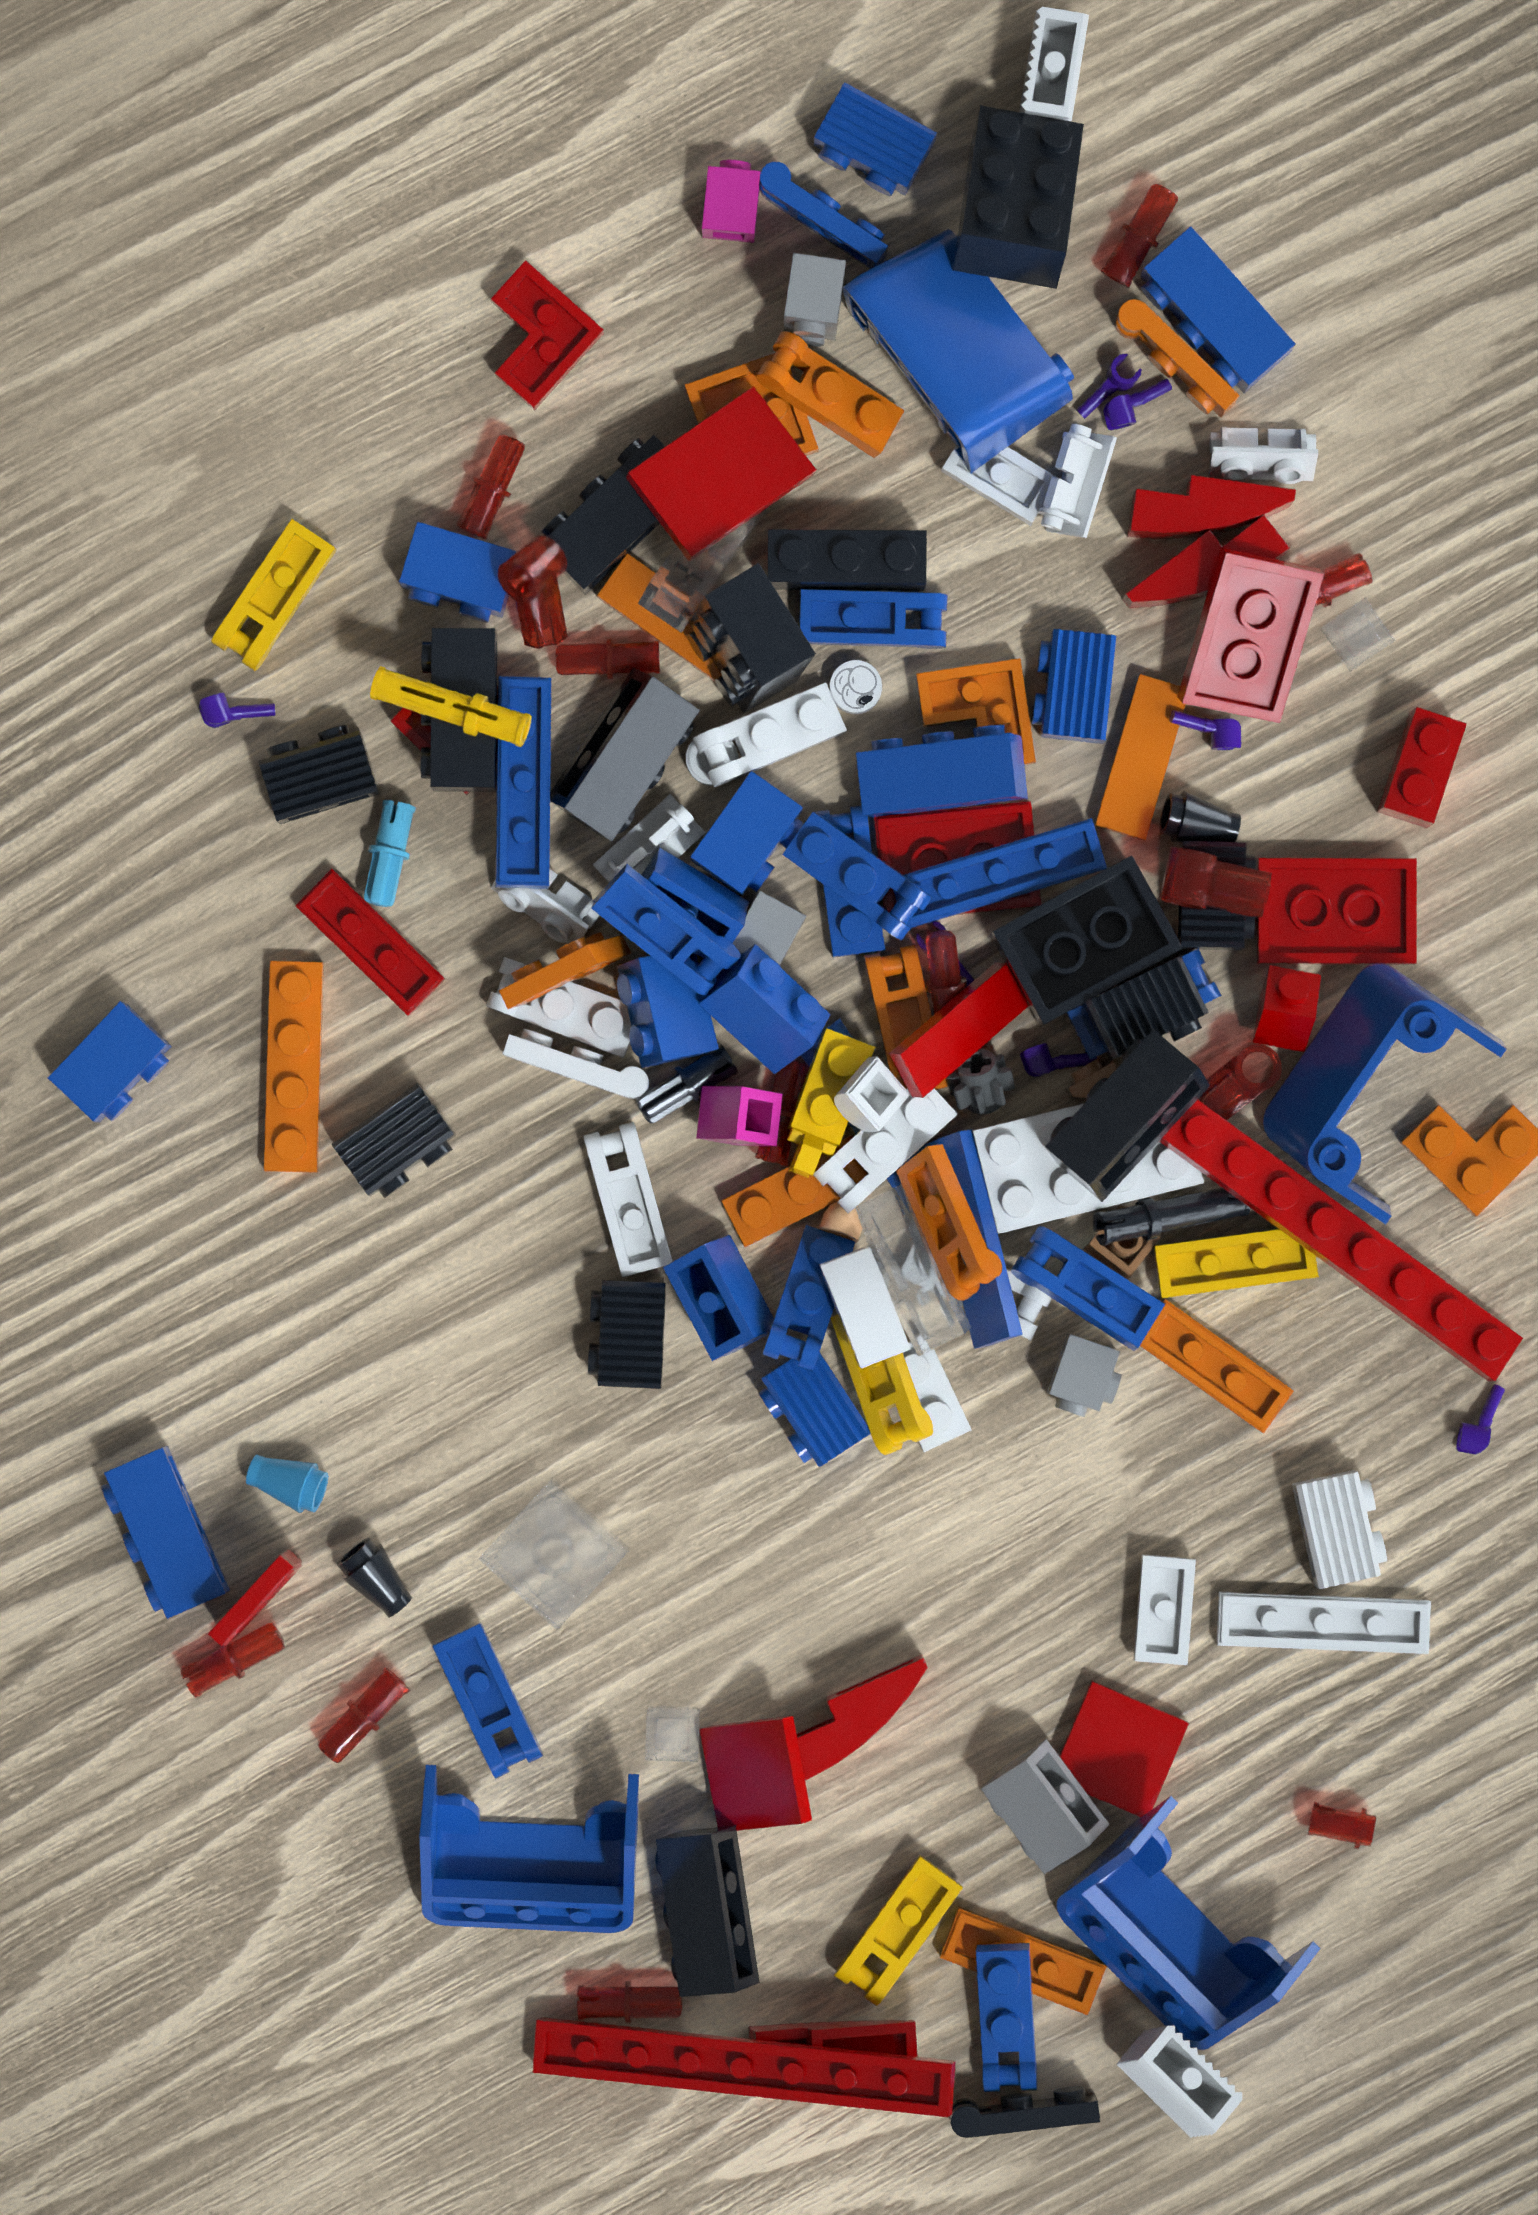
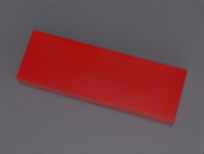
(370, 942)
(959, 1029)

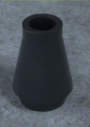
(1194, 819)
(374, 1576)

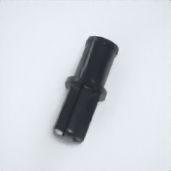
(686, 1084)

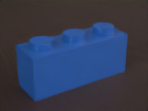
(1215, 311)
(941, 772)
(164, 1533)

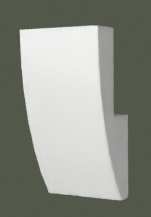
(864, 1307)

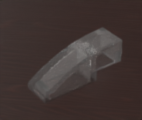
(682, 584)
(910, 1272)

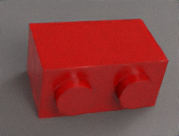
(1421, 767)

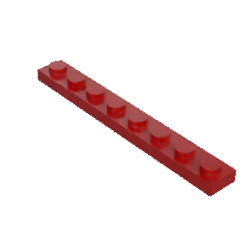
(1342, 1240)
(744, 2067)

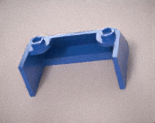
(1341, 1059)
(527, 1871)
(1167, 1945)

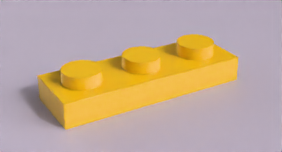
(1231, 1263)

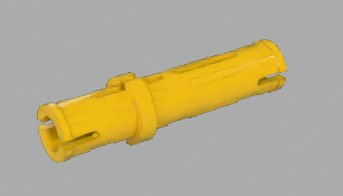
(471, 713)

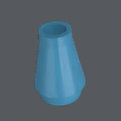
(289, 1481)

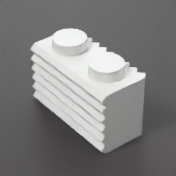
(1054, 63)
(1339, 1529)
(1180, 2081)

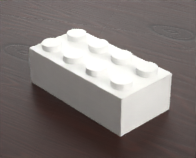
(1032, 1189)

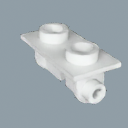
(1287, 457)
(1074, 497)
(665, 827)
(561, 916)

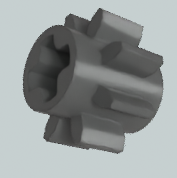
(981, 1082)

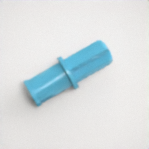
(388, 853)

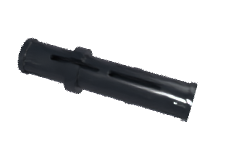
(1152, 1217)

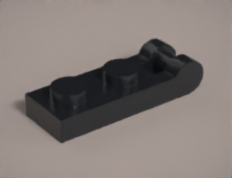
(1021, 2113)

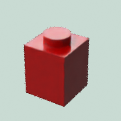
(1287, 1008)

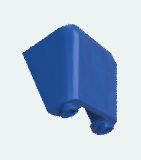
(960, 348)

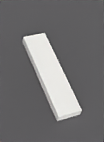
(1323, 1622)

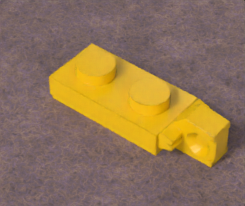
(815, 1119)

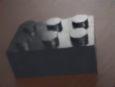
(1018, 197)
(749, 639)
(1086, 940)

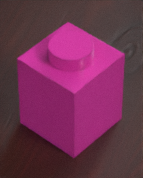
(731, 202)
(739, 1116)

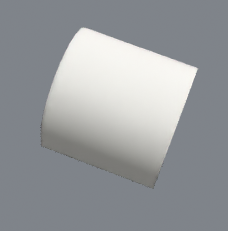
(870, 1096)

